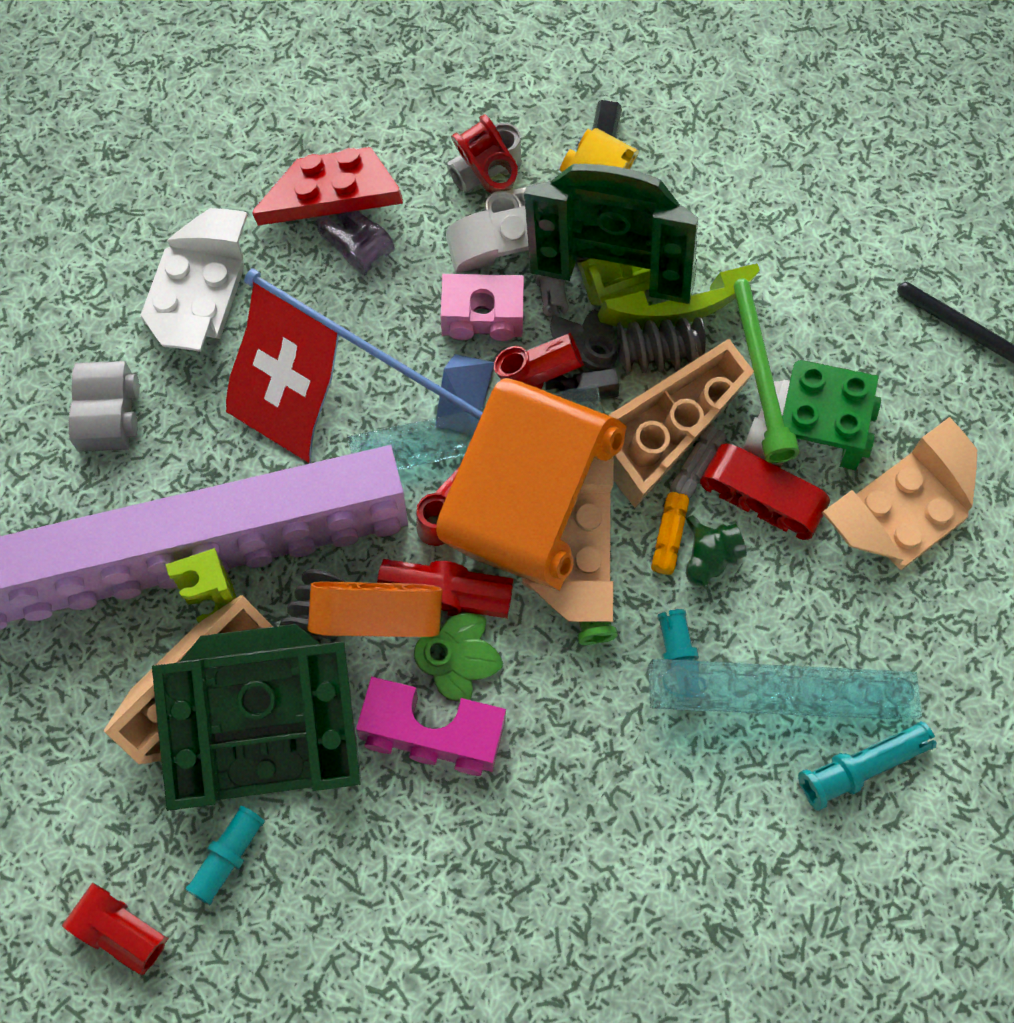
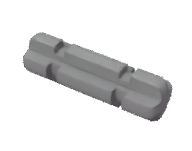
(697, 461)

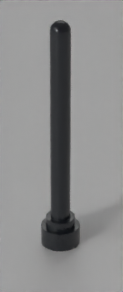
(957, 320)

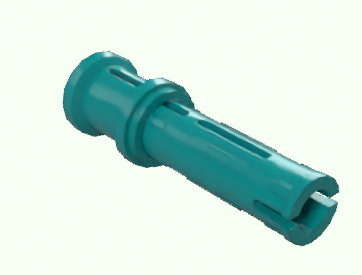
(849, 772)

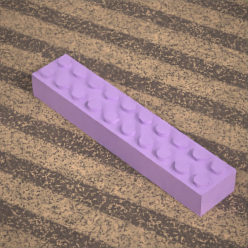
(242, 519)

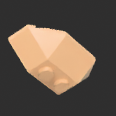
(135, 721)

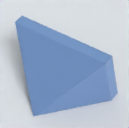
(466, 379)

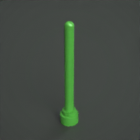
(779, 442)

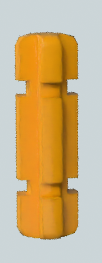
(670, 533)

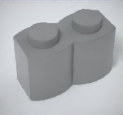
(102, 406)

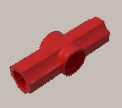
(461, 589)

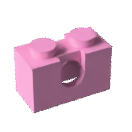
(469, 292)

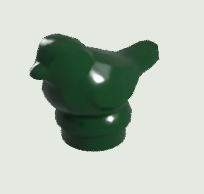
(712, 551)

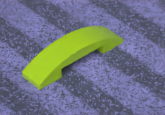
(636, 308)

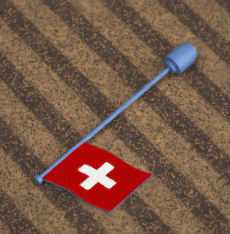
(289, 366)

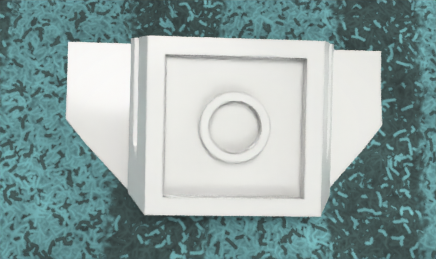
(196, 280)

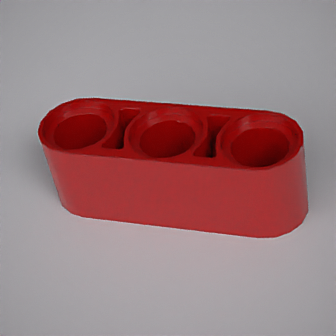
(766, 489)

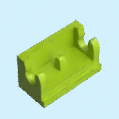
(610, 279)
(201, 579)

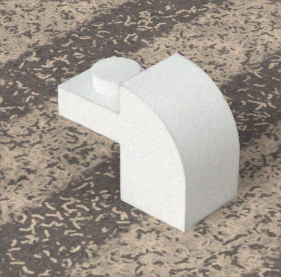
(484, 236)

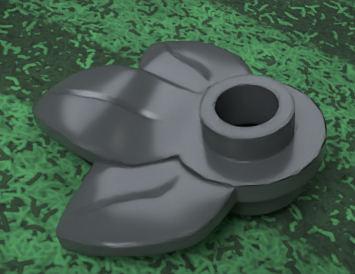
(592, 339)

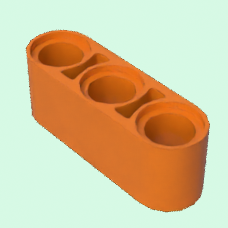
(374, 609)

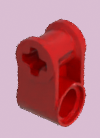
(484, 148)

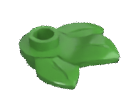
(465, 656)

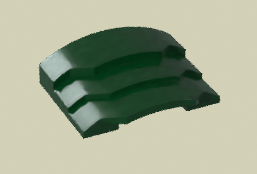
(615, 219)
(255, 717)

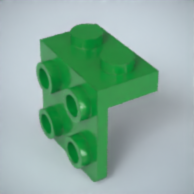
(833, 408)

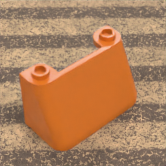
(525, 480)

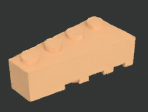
(673, 416)

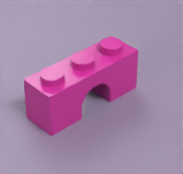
(467, 741)

